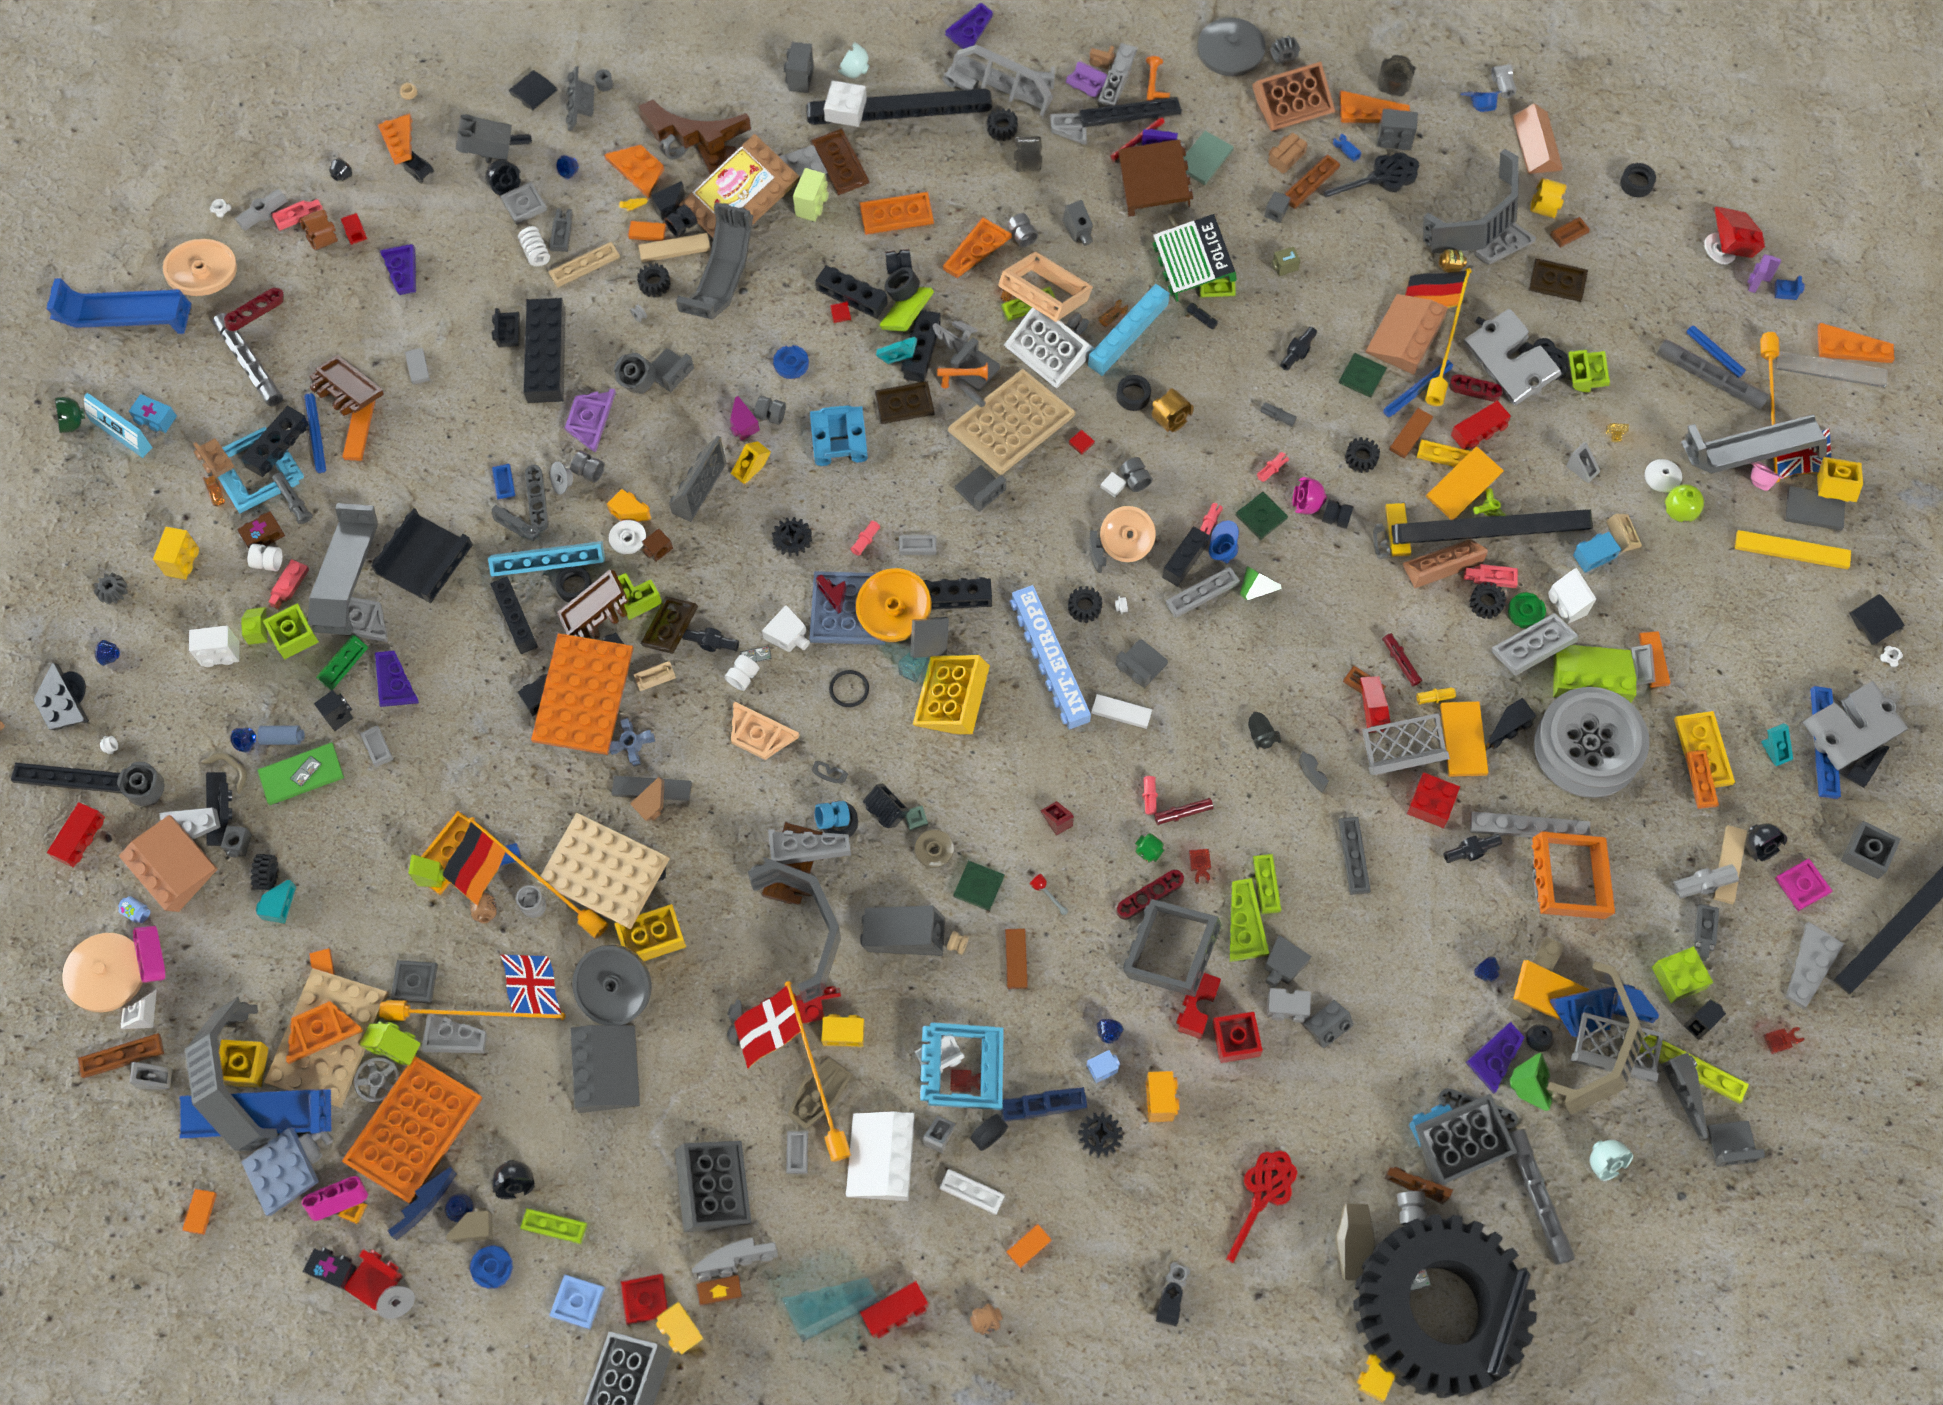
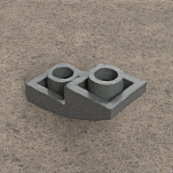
(1096, 552)
(1309, 765)
(734, 1012)

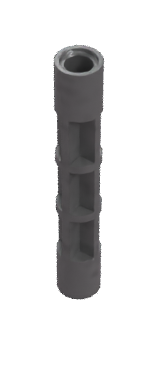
(249, 362)
(1713, 374)
(1544, 1209)

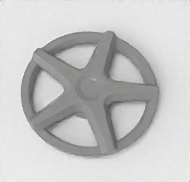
(375, 1079)

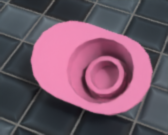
(1763, 476)

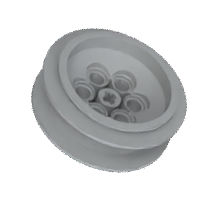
(1604, 714)

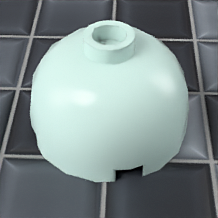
(854, 62)
(1608, 1158)

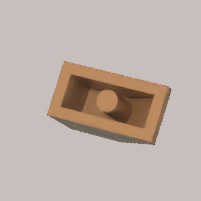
(650, 801)

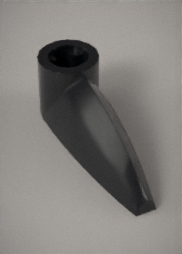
(1866, 766)

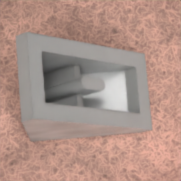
(1583, 463)
(150, 1076)
(938, 1134)

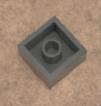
(799, 67)
(1397, 129)
(1870, 850)

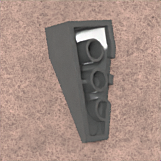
(1685, 1082)

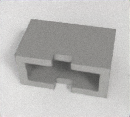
(1288, 1006)

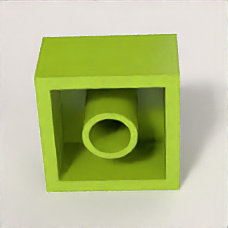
(290, 631)
(1682, 974)

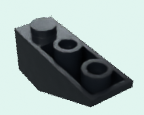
(1515, 718)

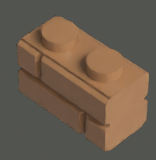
(1287, 152)

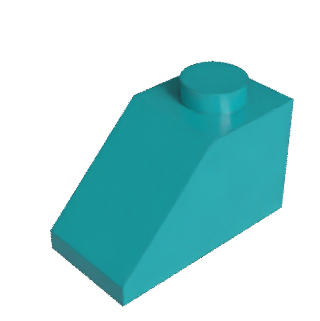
(276, 903)

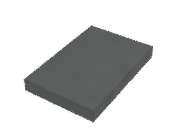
(1808, 508)

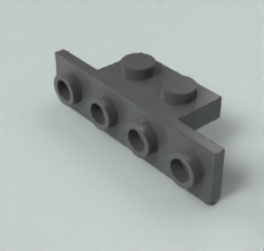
(580, 98)

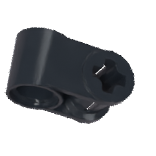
(418, 167)
(1168, 1308)

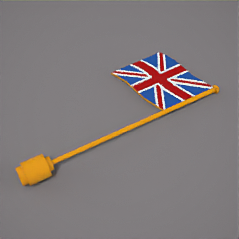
(1797, 462)
(529, 990)

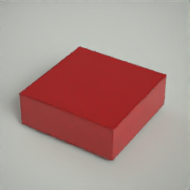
(840, 312)
(1081, 442)

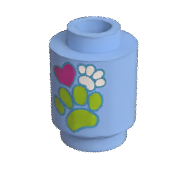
(134, 909)

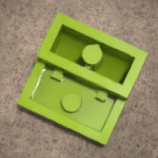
(1588, 370)

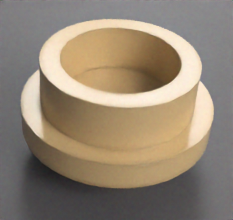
(408, 91)

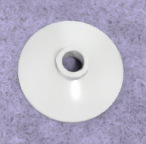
(1714, 249)
(1658, 480)
(623, 531)

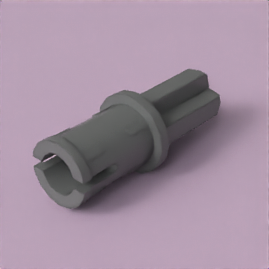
(1278, 414)

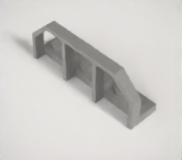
(1013, 86)

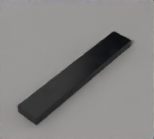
(1130, 112)
(65, 777)

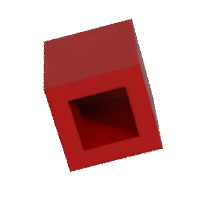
(353, 228)

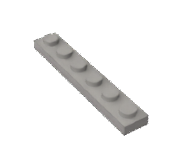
(1524, 825)

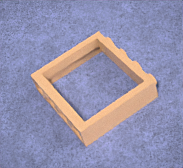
(1038, 299)

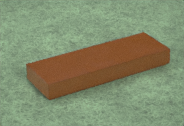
(1411, 433)
(1016, 959)

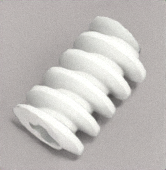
(533, 246)

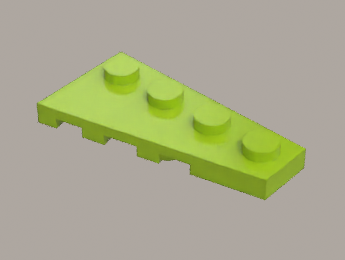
(1246, 926)

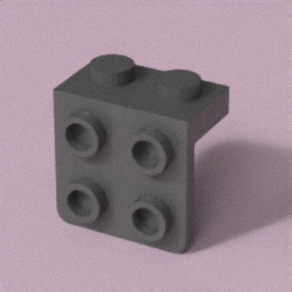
(972, 358)
(672, 369)
(1141, 663)

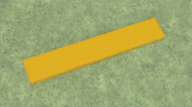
(1793, 549)

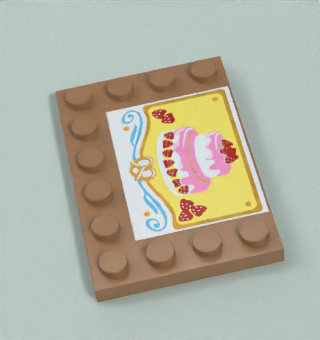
(747, 179)

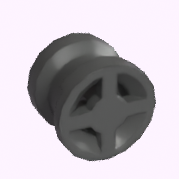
(604, 80)
(1078, 323)

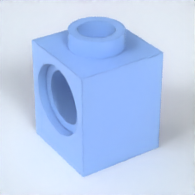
(1103, 1066)

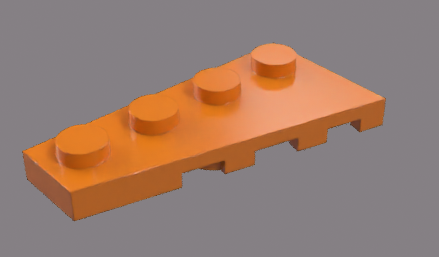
(1365, 109)
(398, 137)
(1852, 346)

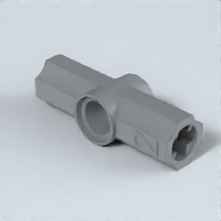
(261, 209)
(1706, 881)

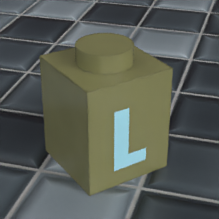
(1285, 261)

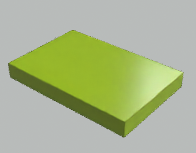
(905, 312)

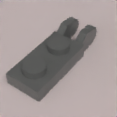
(561, 231)

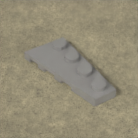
(797, 848)
(1814, 960)

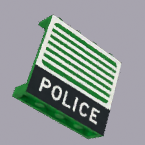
(1193, 255)

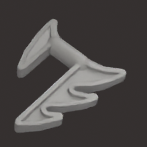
(951, 339)

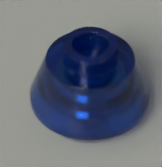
(567, 166)
(106, 652)
(243, 739)
(1488, 969)
(1109, 1030)
(458, 1206)

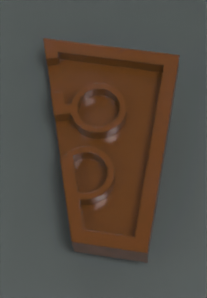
(1415, 1183)

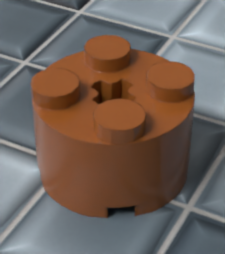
(318, 229)

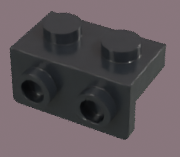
(506, 329)

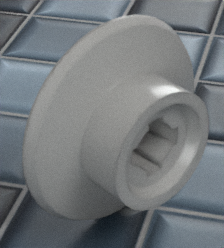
(560, 477)
(395, 1302)

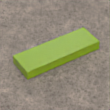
(1017, 308)
(1266, 884)
(553, 1226)

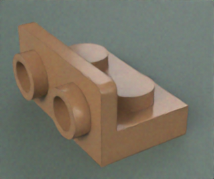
(214, 458)

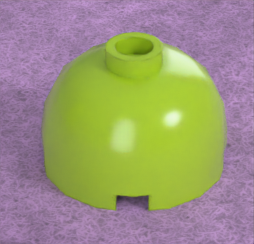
(1684, 503)

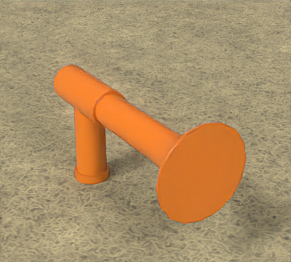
(1154, 62)
(946, 372)

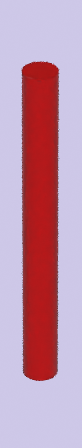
(1138, 138)

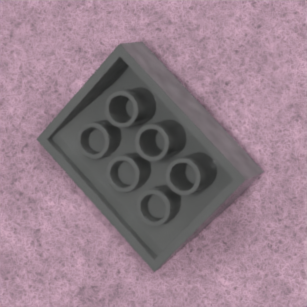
(699, 480)
(604, 1067)
(1464, 1140)
(712, 1185)
(628, 1372)

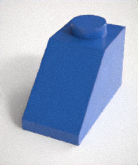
(1640, 1004)

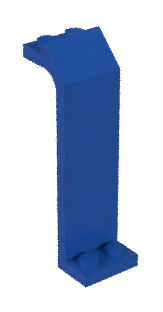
(118, 308)
(270, 1110)

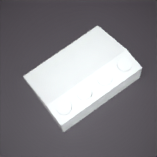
(1048, 347)
(881, 1156)

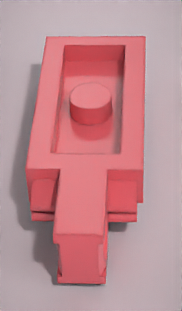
(292, 214)
(1494, 574)
(288, 583)

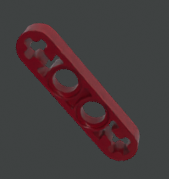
(251, 306)
(1150, 894)

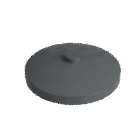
(1231, 46)
(612, 985)

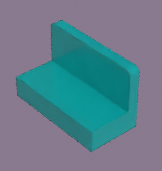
(897, 351)

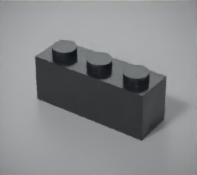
(1185, 556)

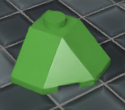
(1531, 1082)

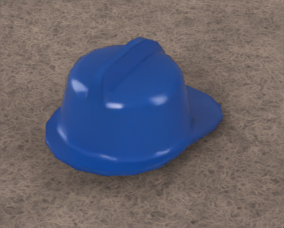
(1483, 100)
(1224, 541)

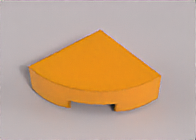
(353, 1213)

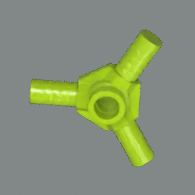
(1491, 506)

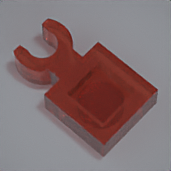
(1200, 862)
(1781, 1040)
(963, 1080)

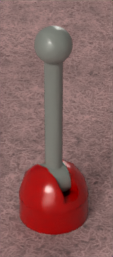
(1039, 883)

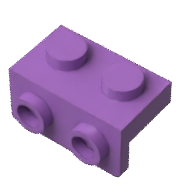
(1087, 79)
(1763, 271)

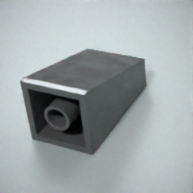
(903, 930)

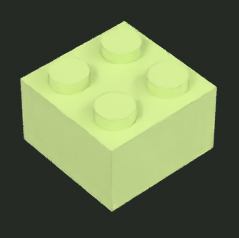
(810, 194)

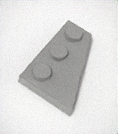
(1507, 243)
(451, 1037)

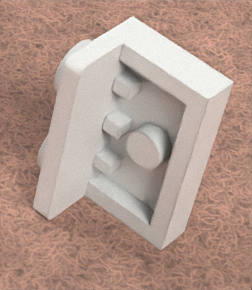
(950, 1053)

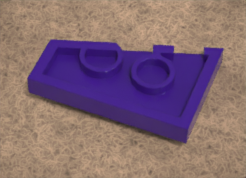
(970, 27)
(402, 267)
(392, 682)
(1495, 1056)

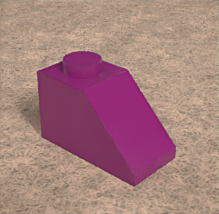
(742, 420)

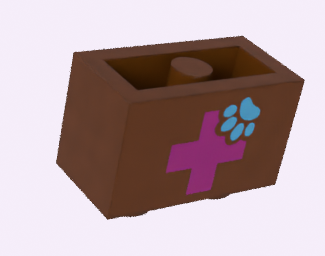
(261, 530)

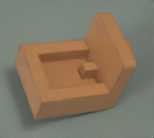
(1102, 59)

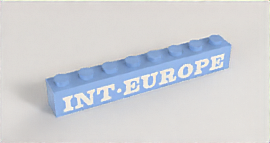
(1051, 657)

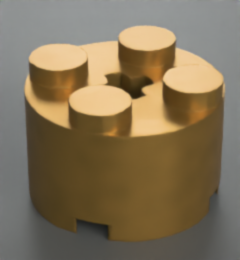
(1172, 410)

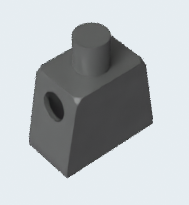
(1078, 222)
(1285, 962)

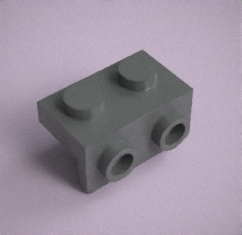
(1329, 1023)

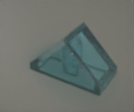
(912, 667)

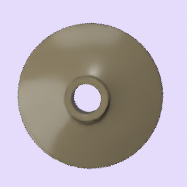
(934, 840)

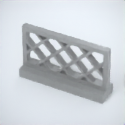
(1406, 761)
(1607, 1063)

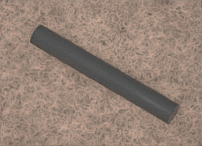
(973, 395)

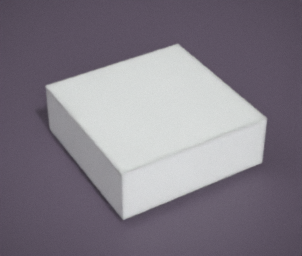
(1113, 484)

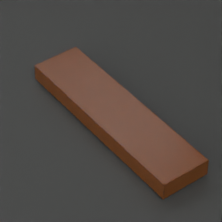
(1312, 180)
(120, 1055)

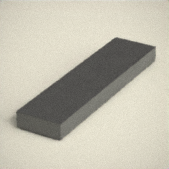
(634, 786)
(1354, 855)

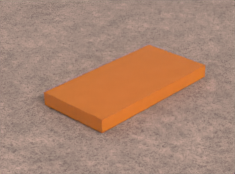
(896, 213)

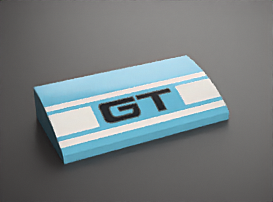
(116, 426)

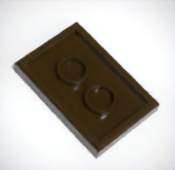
(1558, 280)
(904, 402)
(669, 625)

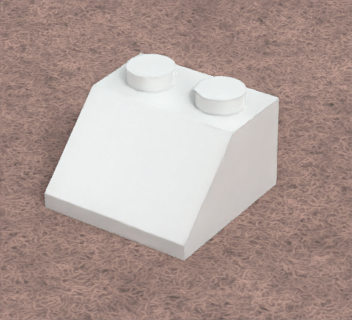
(1572, 596)

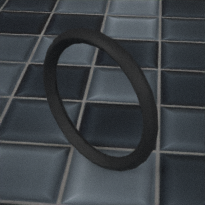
(849, 704)

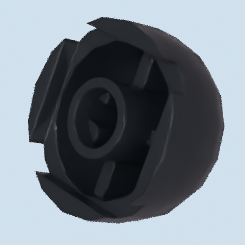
(502, 176)
(1764, 841)
(512, 1179)

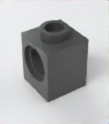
(1277, 207)
(232, 834)

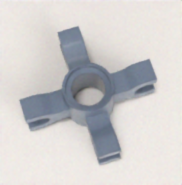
(635, 747)

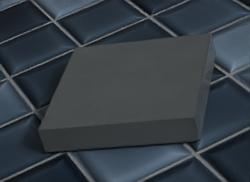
(929, 637)
(414, 981)

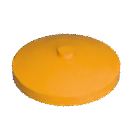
(891, 602)

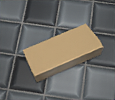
(1624, 532)

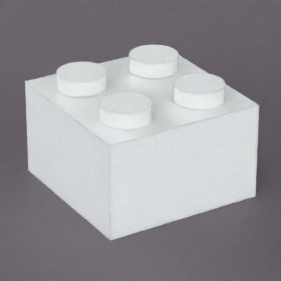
(845, 103)
(214, 646)

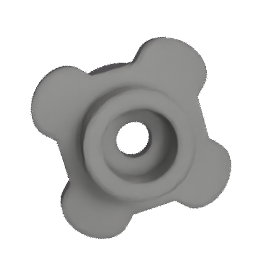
(1175, 1268)

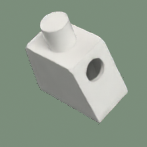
(786, 631)

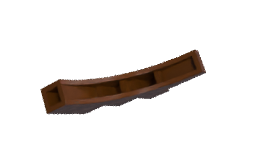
(690, 132)

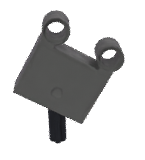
(487, 138)

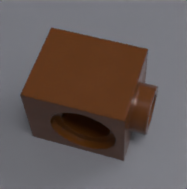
(656, 545)

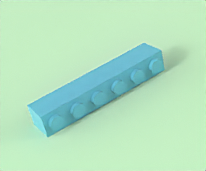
(1128, 329)
(546, 558)

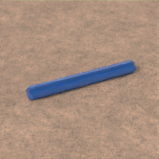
(1415, 390)
(315, 433)

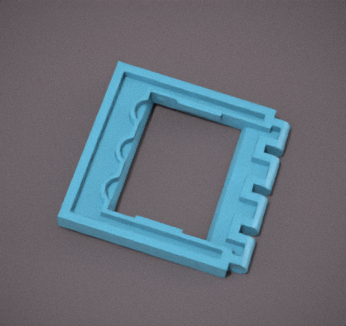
(235, 488)
(990, 1066)

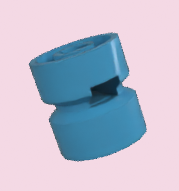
(834, 814)

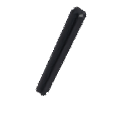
(1509, 1322)

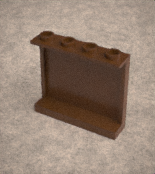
(1155, 175)

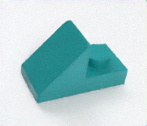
(1778, 744)

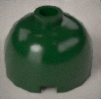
(68, 414)

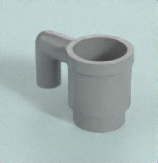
(311, 1148)

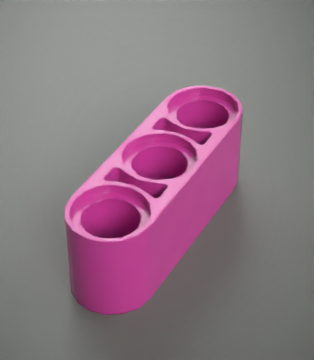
(149, 954)
(335, 1198)

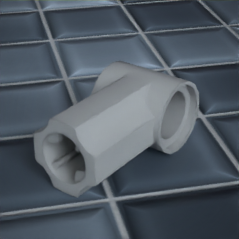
(1504, 77)
(960, 80)

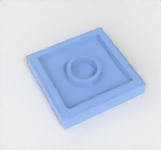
(577, 1301)

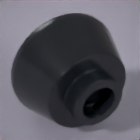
(340, 170)
(1539, 1038)

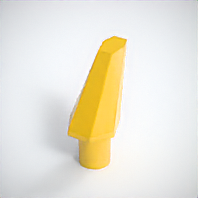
(633, 203)

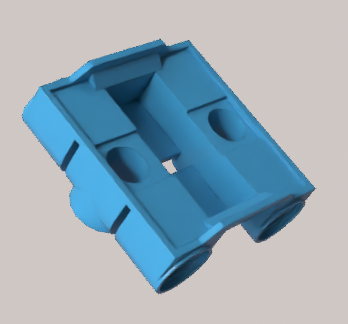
(838, 422)

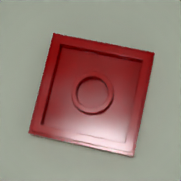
(644, 1298)

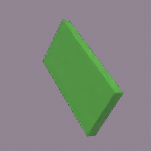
(277, 776)

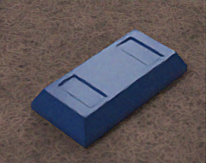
(503, 481)

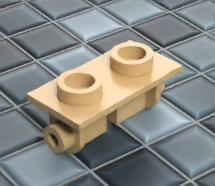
(654, 676)

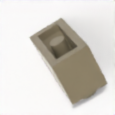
(473, 1227)

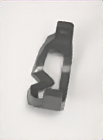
(667, 143)
(1379, 528)
(843, 777)

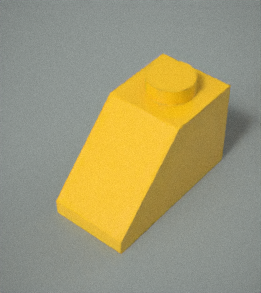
(750, 461)

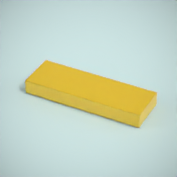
(1441, 453)
(1396, 515)

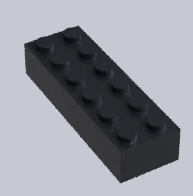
(544, 350)

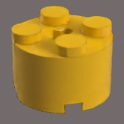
(1548, 198)

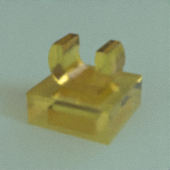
(1617, 430)

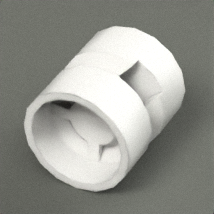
(261, 557)
(743, 670)

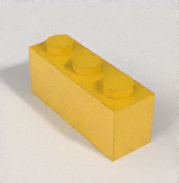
(1375, 1380)

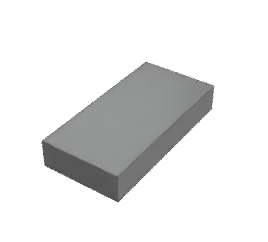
(417, 366)
(917, 545)
(1643, 664)
(376, 746)
(797, 1152)

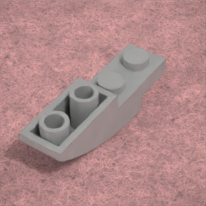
(1118, 75)
(725, 1260)

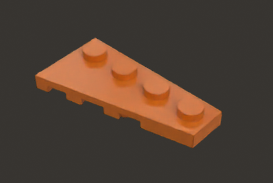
(977, 245)

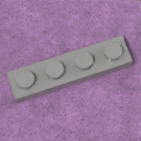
(1202, 592)

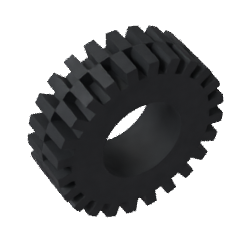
(1390, 1322)

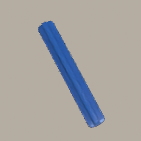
(1716, 351)

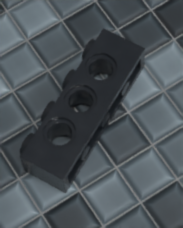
(856, 299)
(918, 370)
(265, 444)
(963, 598)
(514, 615)

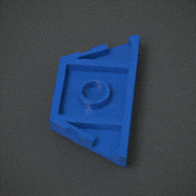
(1594, 1002)

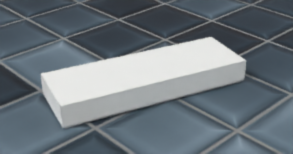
(1121, 711)
(972, 1192)

